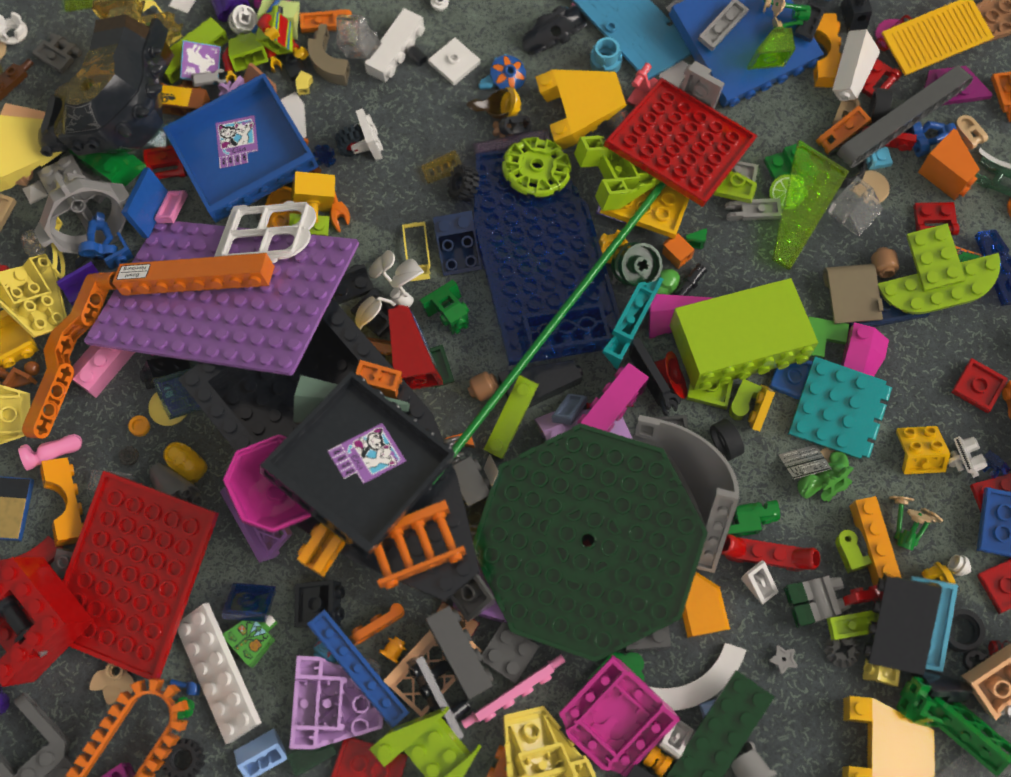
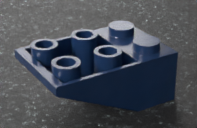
(457, 243)

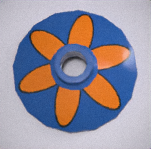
(502, 77)

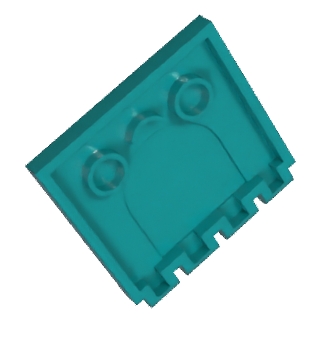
(840, 408)

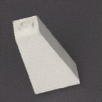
(855, 64)

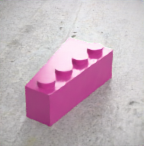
(616, 396)

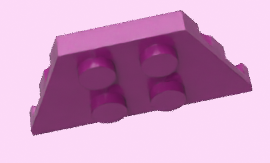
(974, 92)

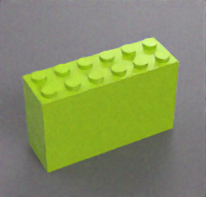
(743, 334)

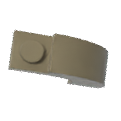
(328, 67)

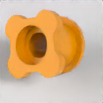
(393, 649)

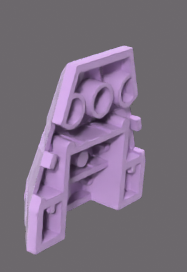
(328, 706)

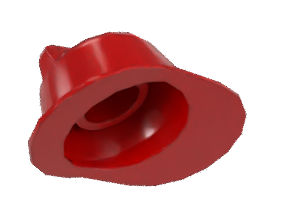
(672, 374)

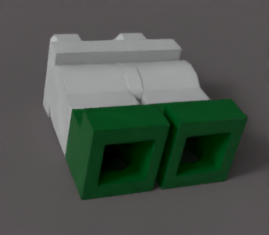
(823, 598)

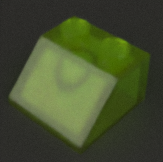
(774, 50)

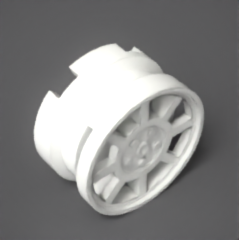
(243, 19)

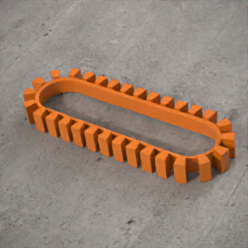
(117, 710)

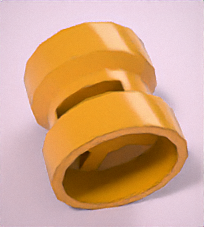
(662, 763)

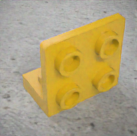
(923, 450)

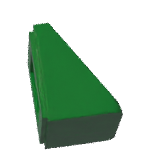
(697, 239)

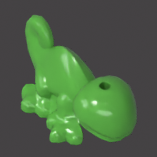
(830, 481)

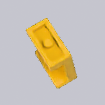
(14, 341)

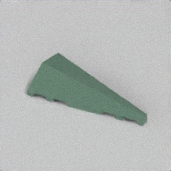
(312, 392)

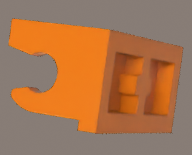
(380, 377)

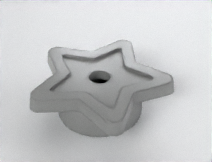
(783, 665)

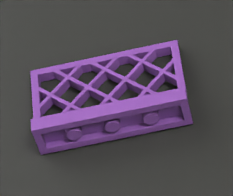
(263, 543)

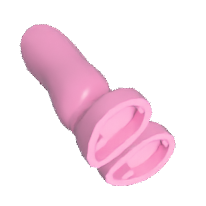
(49, 450)

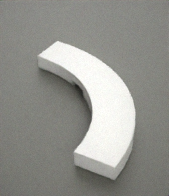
(707, 685)

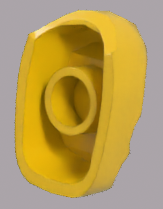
(185, 461)

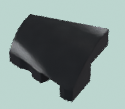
(947, 687)

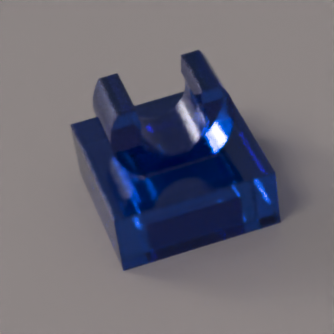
(996, 463)

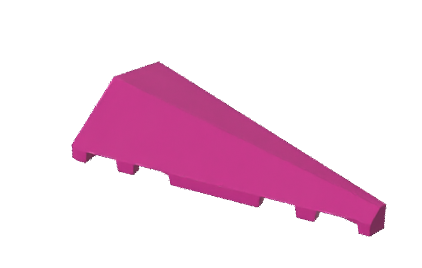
(662, 311)

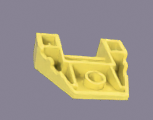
(19, 149)

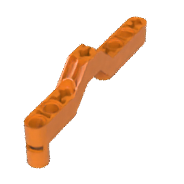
(58, 353)

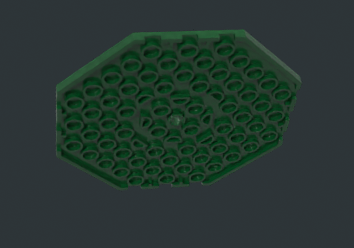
(641, 553)

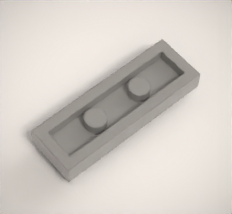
(723, 24)

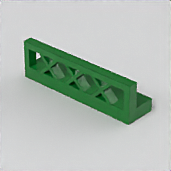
(970, 737)

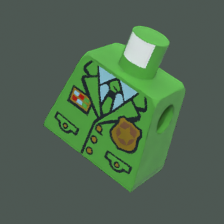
(251, 639)

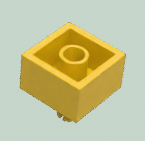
(314, 189)

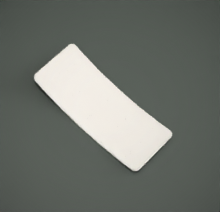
(1007, 165)

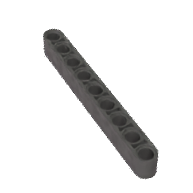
(904, 116)

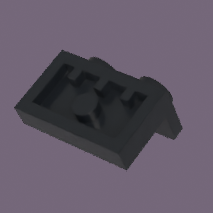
(353, 284)

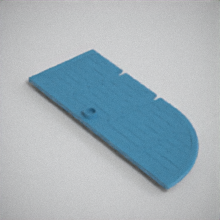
(639, 30)

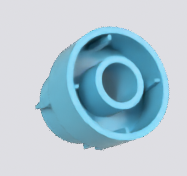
(606, 55)

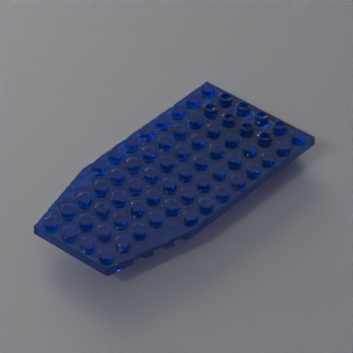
(534, 261)

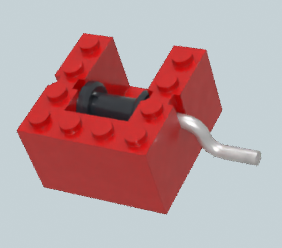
(44, 626)

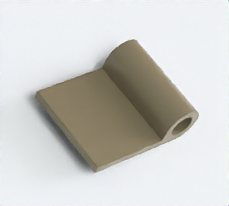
(853, 293)

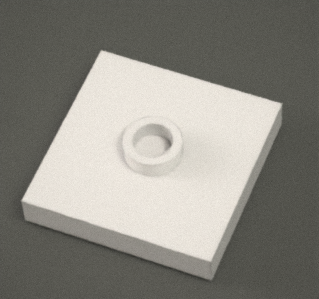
(454, 61)

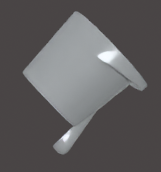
(751, 764)

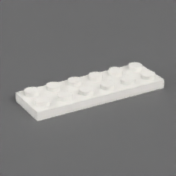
(218, 674)

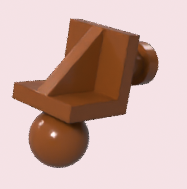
(19, 378)

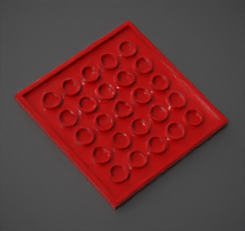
(681, 141)

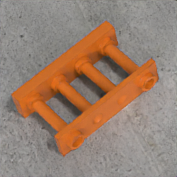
(417, 522)

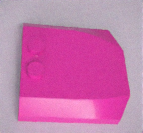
(617, 718)

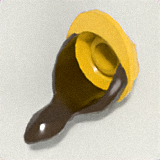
(499, 103)

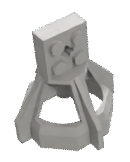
(71, 190)

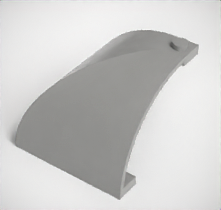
(704, 476)

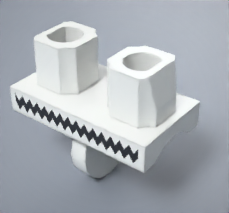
(972, 464)

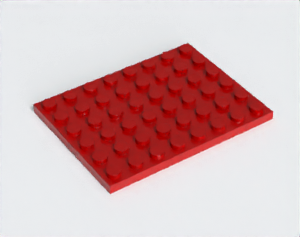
(136, 571)

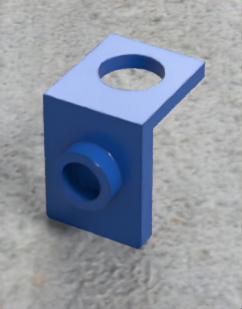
(119, 257)

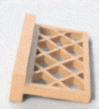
(401, 671)

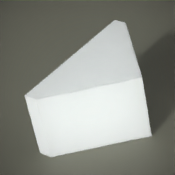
(760, 582)
(676, 740)

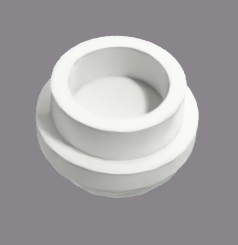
(959, 565)

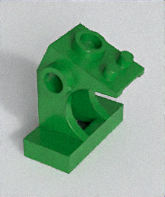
(455, 314)

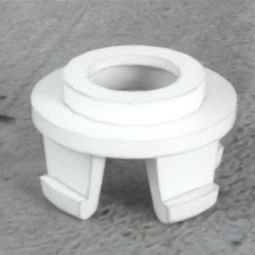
(12, 23)

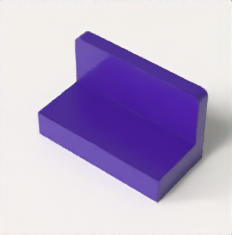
(73, 282)

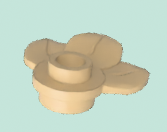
(111, 684)

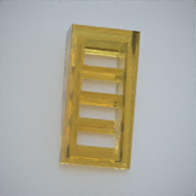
(447, 158)

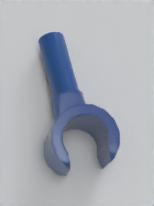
(192, 688)

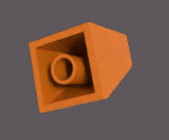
(951, 166)

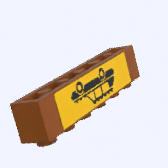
(182, 99)

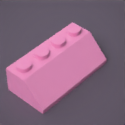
(98, 368)

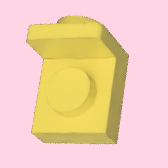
(881, 674)

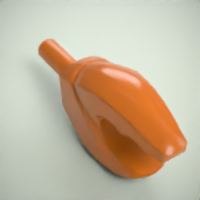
(338, 210)

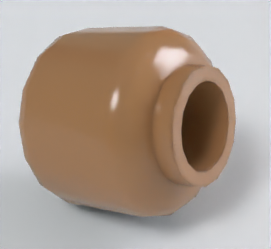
(885, 262)
(483, 386)

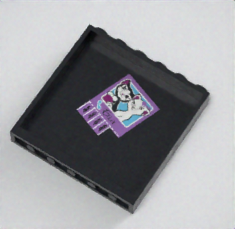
(357, 463)

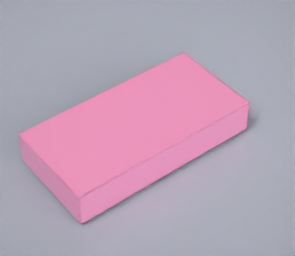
(171, 206)

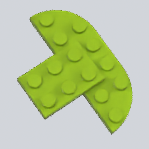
(940, 275)

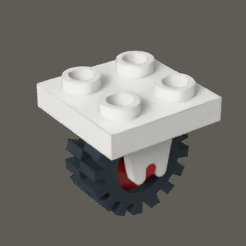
(359, 138)

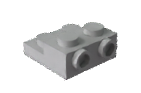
(701, 84)

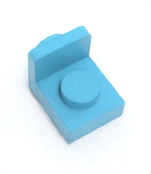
(879, 159)

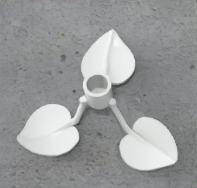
(404, 273)

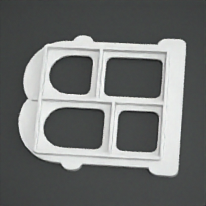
(299, 231)

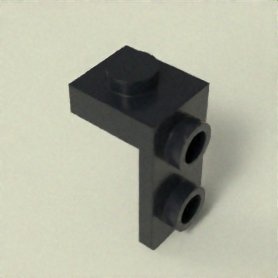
(161, 367)

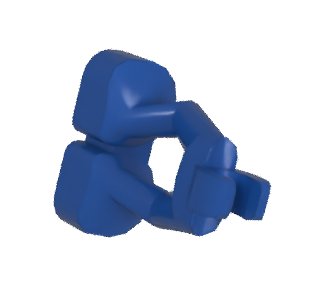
(923, 144)
(90, 247)

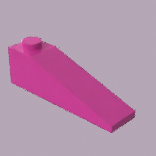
(864, 349)

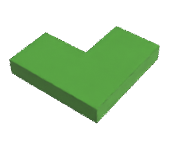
(827, 331)

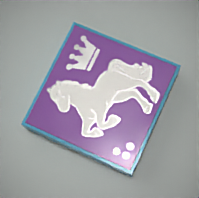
(198, 59)

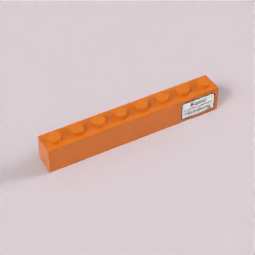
(194, 274)

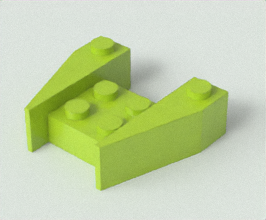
(429, 745)

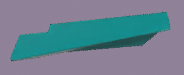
(630, 321)

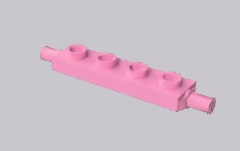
(522, 688)

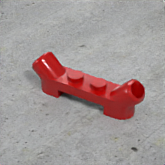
(773, 554)

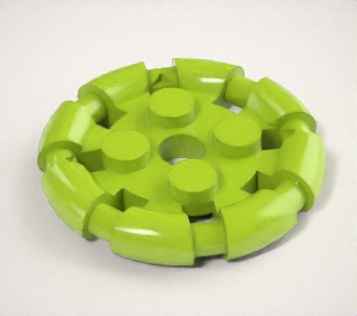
(538, 176)

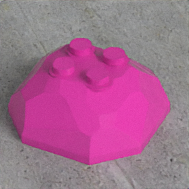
(254, 496)

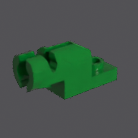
(750, 516)

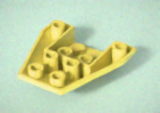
(33, 296)

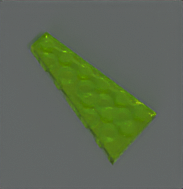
(809, 192)

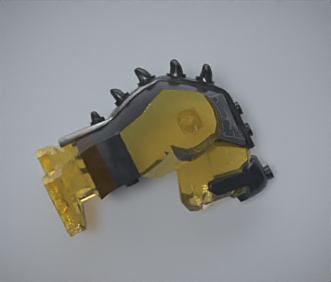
(117, 92)

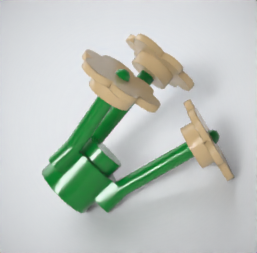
(799, 12)
(909, 539)

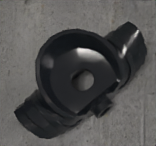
(540, 37)

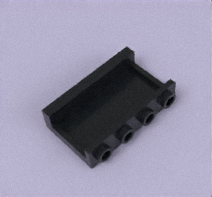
(902, 623)

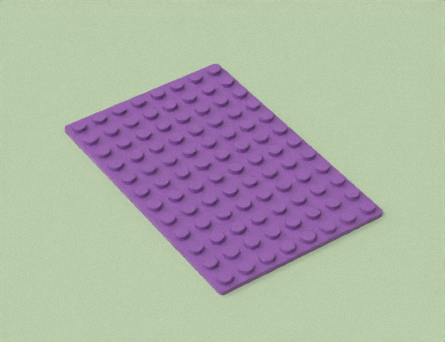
(231, 326)

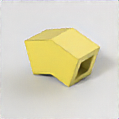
(303, 83)

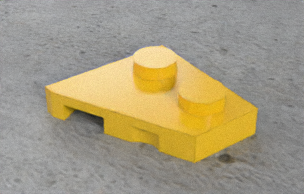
(761, 408)

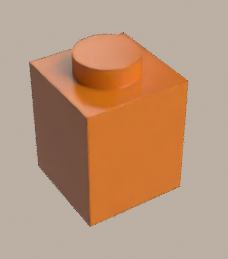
(677, 251)

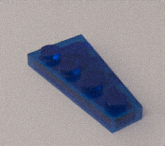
(992, 243)

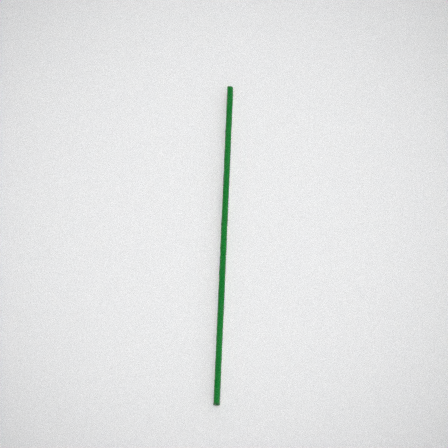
(459, 444)

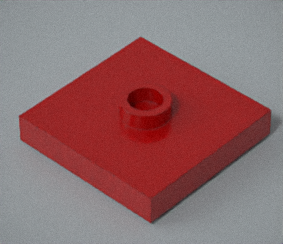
(979, 385)

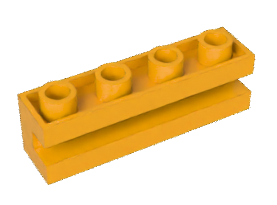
(320, 550)

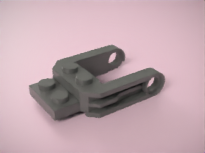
(51, 759)

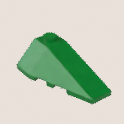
(112, 167)

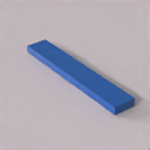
(358, 668)

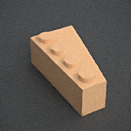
(992, 682)

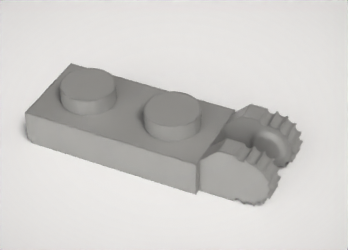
(758, 210)

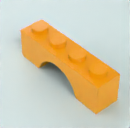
(827, 36)
(57, 476)
(870, 522)

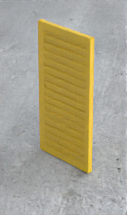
(937, 35)

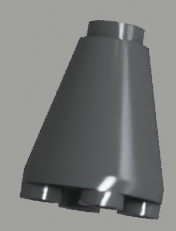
(172, 483)

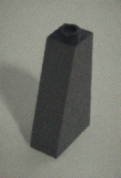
(551, 377)

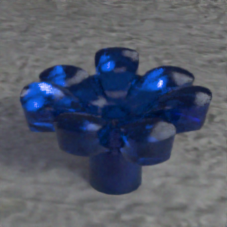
(325, 155)

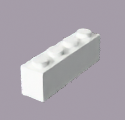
(395, 45)

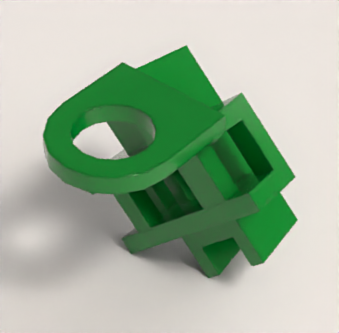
(909, 705)

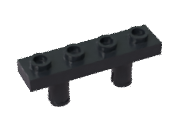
(430, 690)

